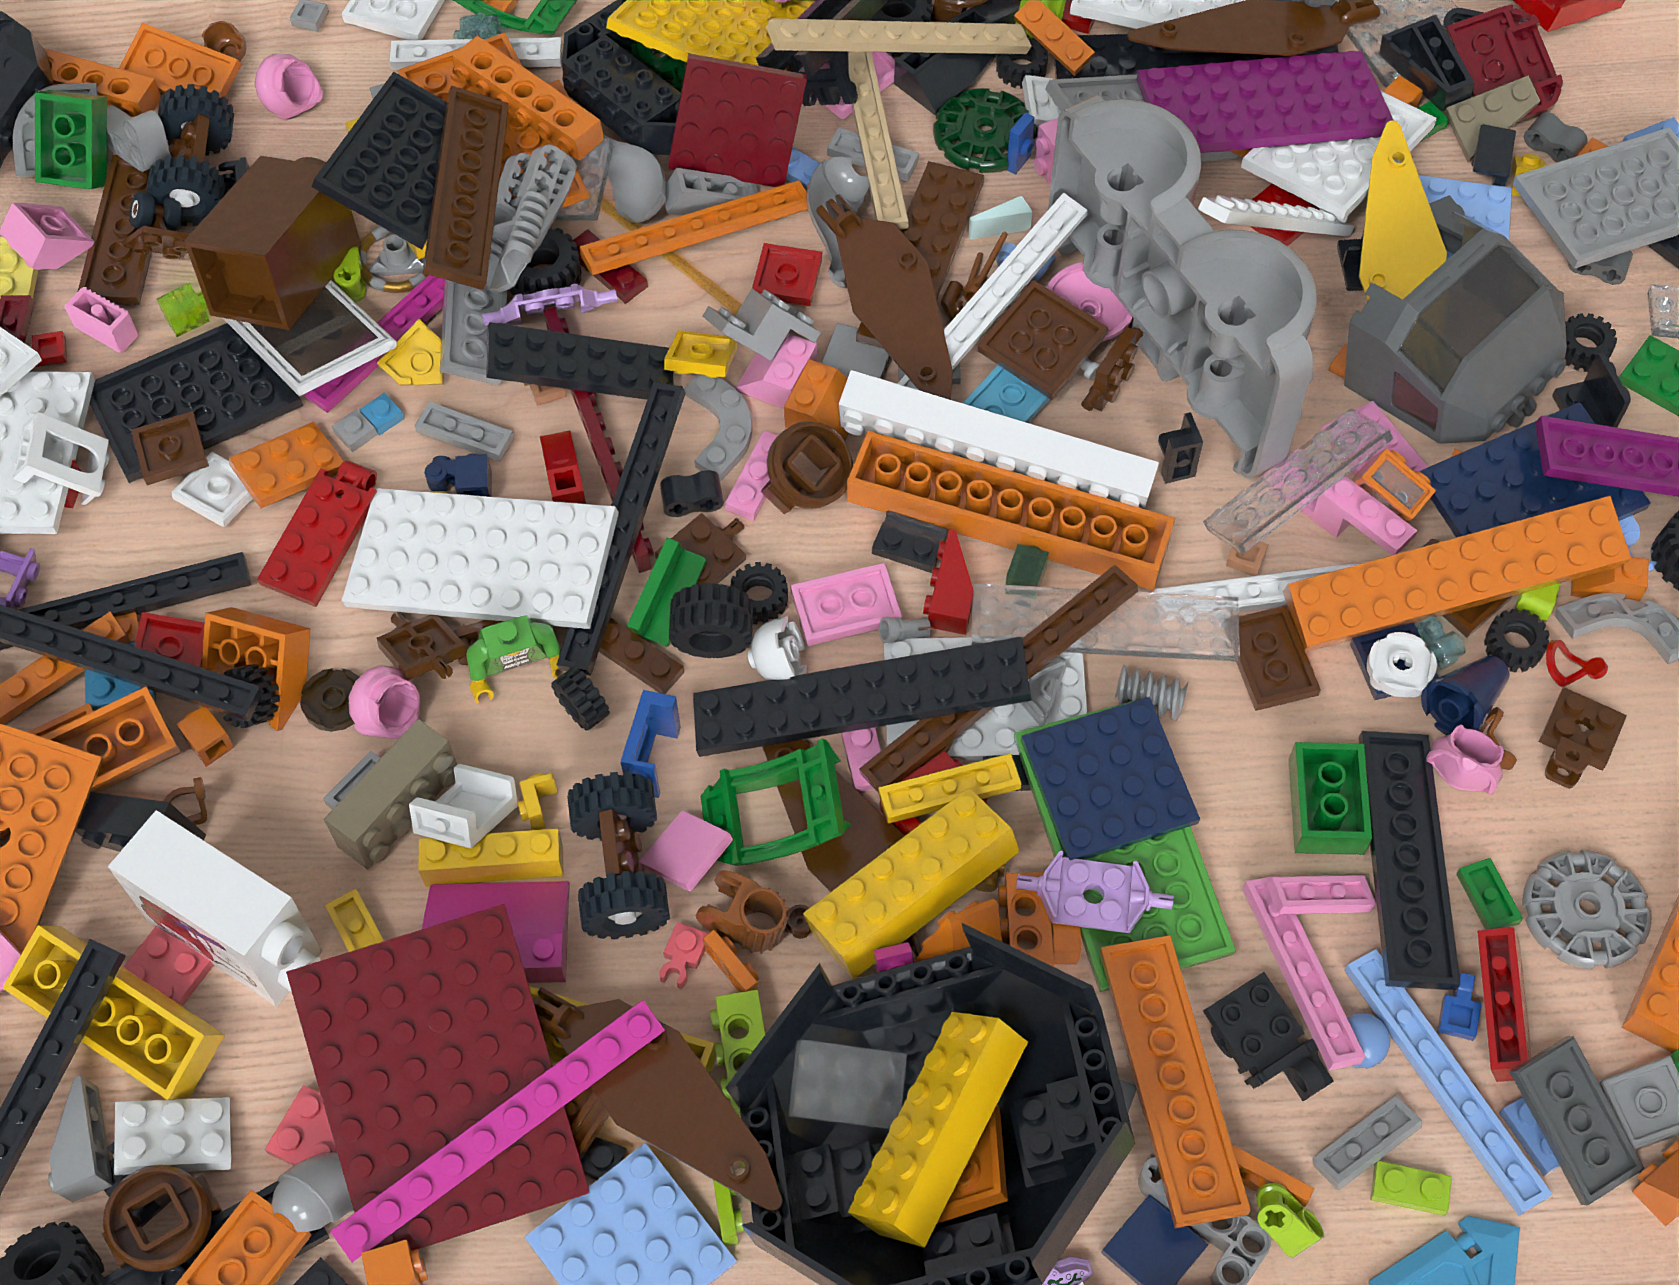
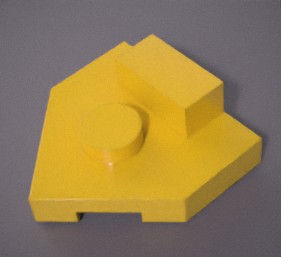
(415, 358)

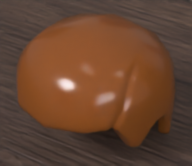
(225, 39)

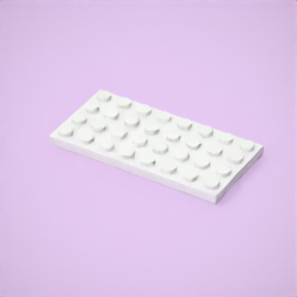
(481, 557)

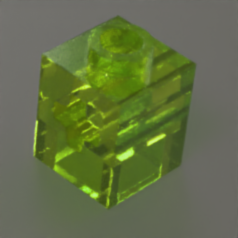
(183, 309)

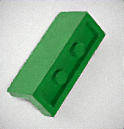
(672, 572)

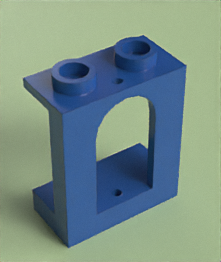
(654, 715)

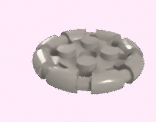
(1582, 927)

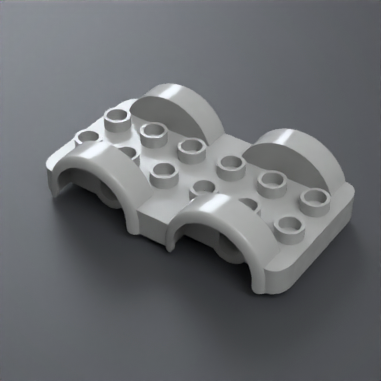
(1211, 304)

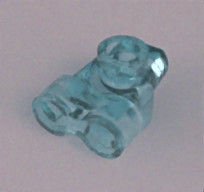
(478, 25)
(1444, 646)

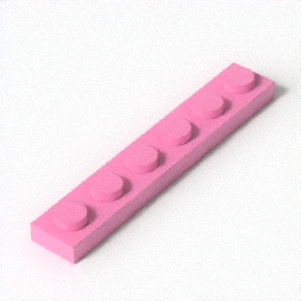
(1305, 979)

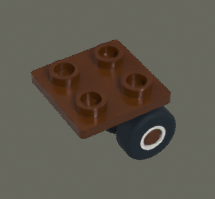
(157, 227)

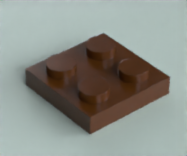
(169, 448)

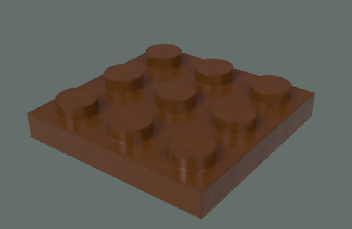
(1042, 339)

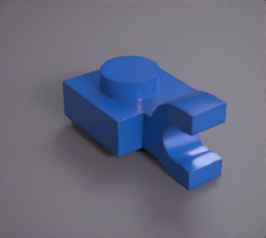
(1458, 1013)

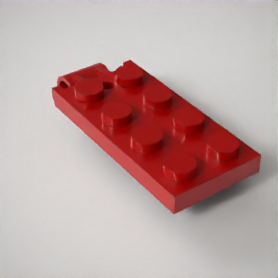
(320, 533)

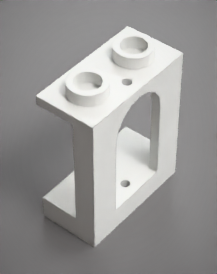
(30, 459)

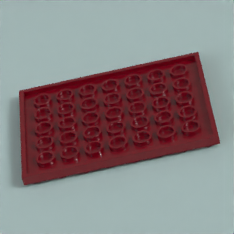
(417, 1050)

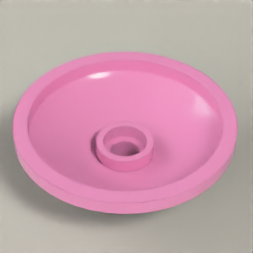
(1082, 293)

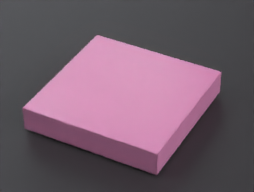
(686, 850)

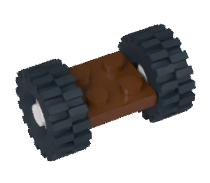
(193, 126)
(614, 812)

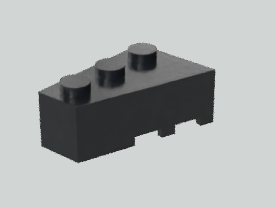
(1428, 60)
(115, 819)

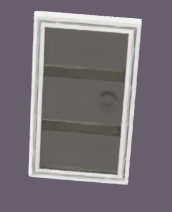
(322, 344)

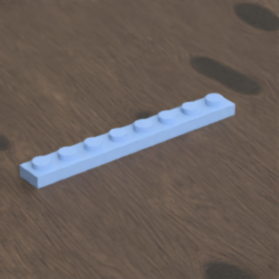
(1449, 1085)

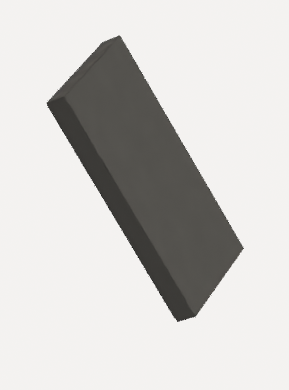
(1577, 1120)

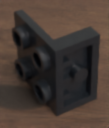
(1599, 393)

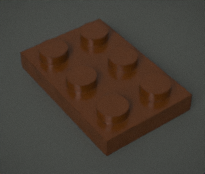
(1274, 659)

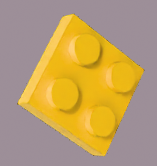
(700, 354)

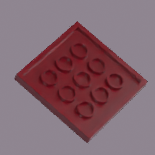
(737, 120)

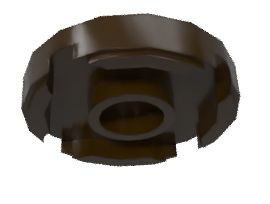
(327, 699)

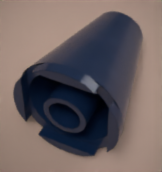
(1465, 694)

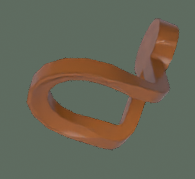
(1508, 759)
(199, 790)

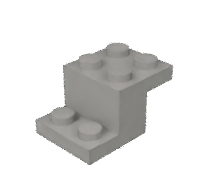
(762, 322)

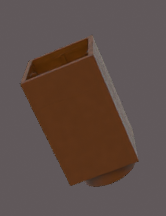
(270, 244)

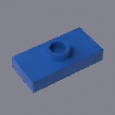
(1020, 143)

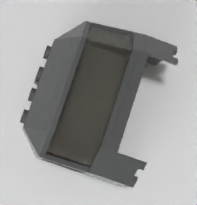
(1463, 343)

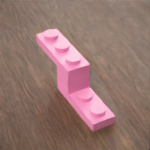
(1350, 504)

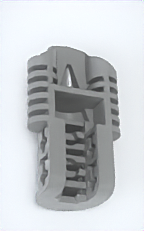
(525, 221)

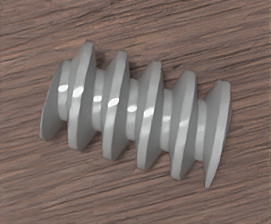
(1160, 693)

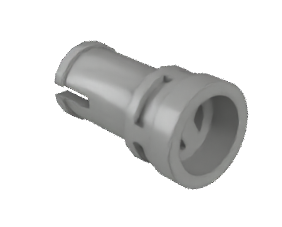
(896, 629)

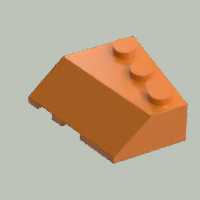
(246, 638)

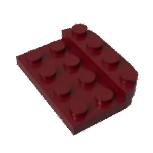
(1505, 48)

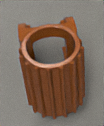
(747, 899)

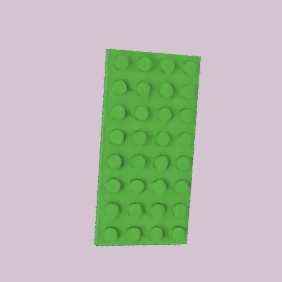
(1170, 867)

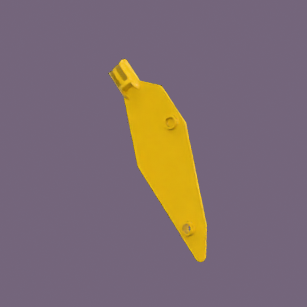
(1399, 228)

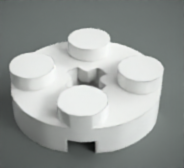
(1399, 682)

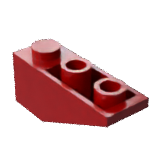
(562, 468)
(953, 592)

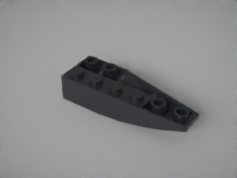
(940, 76)

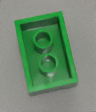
(70, 139)
(1329, 798)

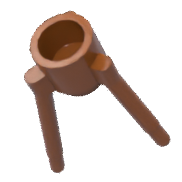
(975, 283)

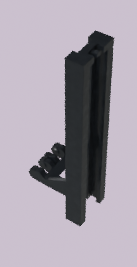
(827, 83)

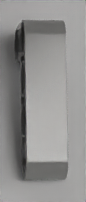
(136, 139)
(1227, 1240)

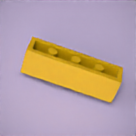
(493, 859)

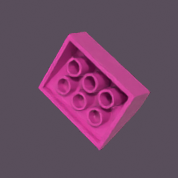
(535, 912)

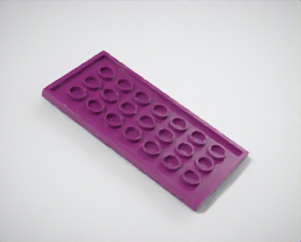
(1271, 100)

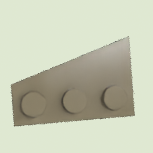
(1496, 108)

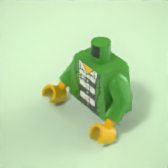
(508, 647)

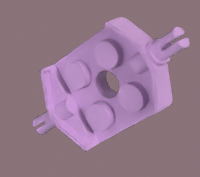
(536, 302)
(1121, 887)

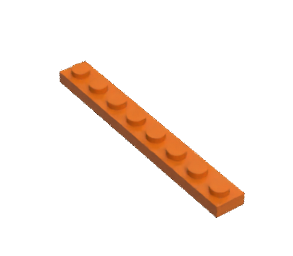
(694, 227)

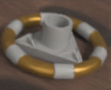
(394, 259)

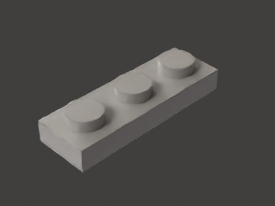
(847, 144)
(464, 431)
(1367, 1142)

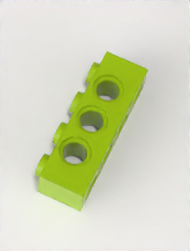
(734, 1012)

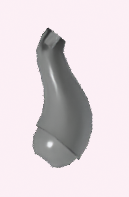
(636, 181)
(827, 181)
(313, 1193)

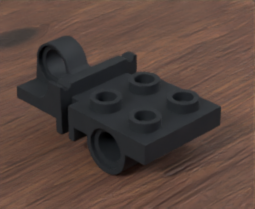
(1262, 1038)

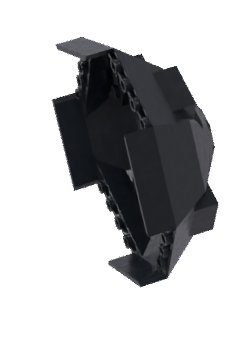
(1058, 1120)

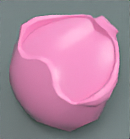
(287, 85)
(383, 703)
(1467, 760)

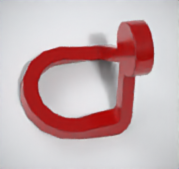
(1594, 668)

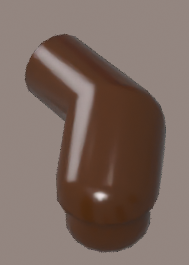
(950, 299)

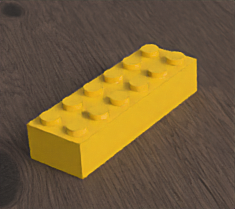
(912, 882)
(133, 1025)
(938, 1128)

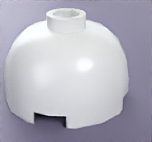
(777, 650)

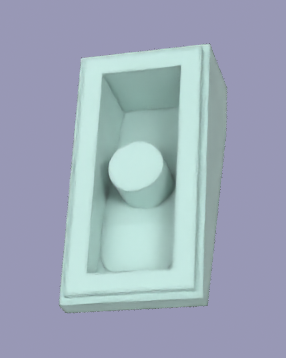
(1007, 217)

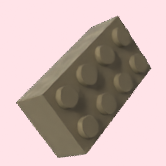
(378, 805)

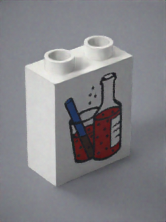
(215, 906)

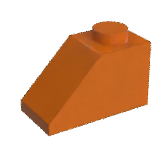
(1627, 579)

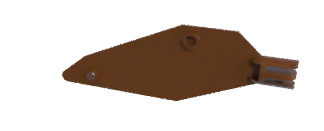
(1259, 27)
(892, 295)
(854, 849)
(668, 1100)

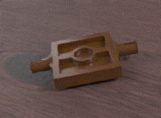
(1112, 370)
(714, 544)
(421, 646)

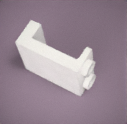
(467, 809)

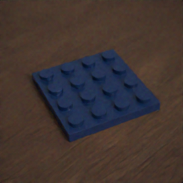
(1109, 780)

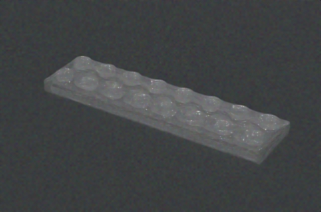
(1142, 626)

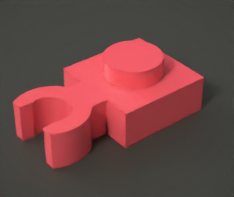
(684, 950)

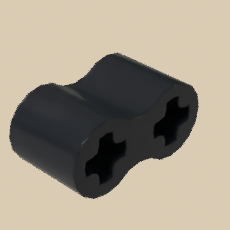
(691, 493)

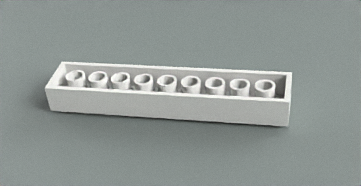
(993, 439)

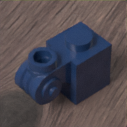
(468, 473)

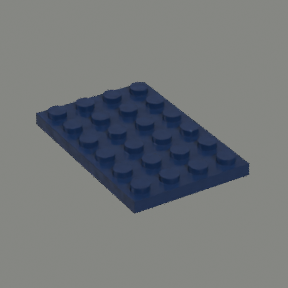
(1506, 483)

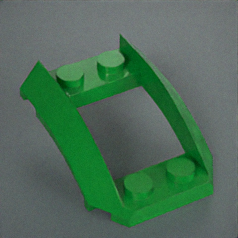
(543, 20)
(820, 799)

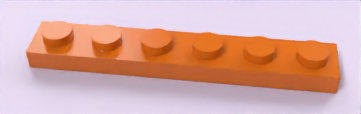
(49, 674)

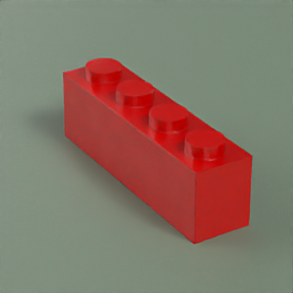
(1504, 1001)

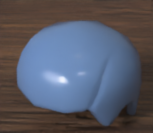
(1372, 1037)

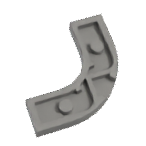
(25, 128)
(734, 421)
(1613, 609)

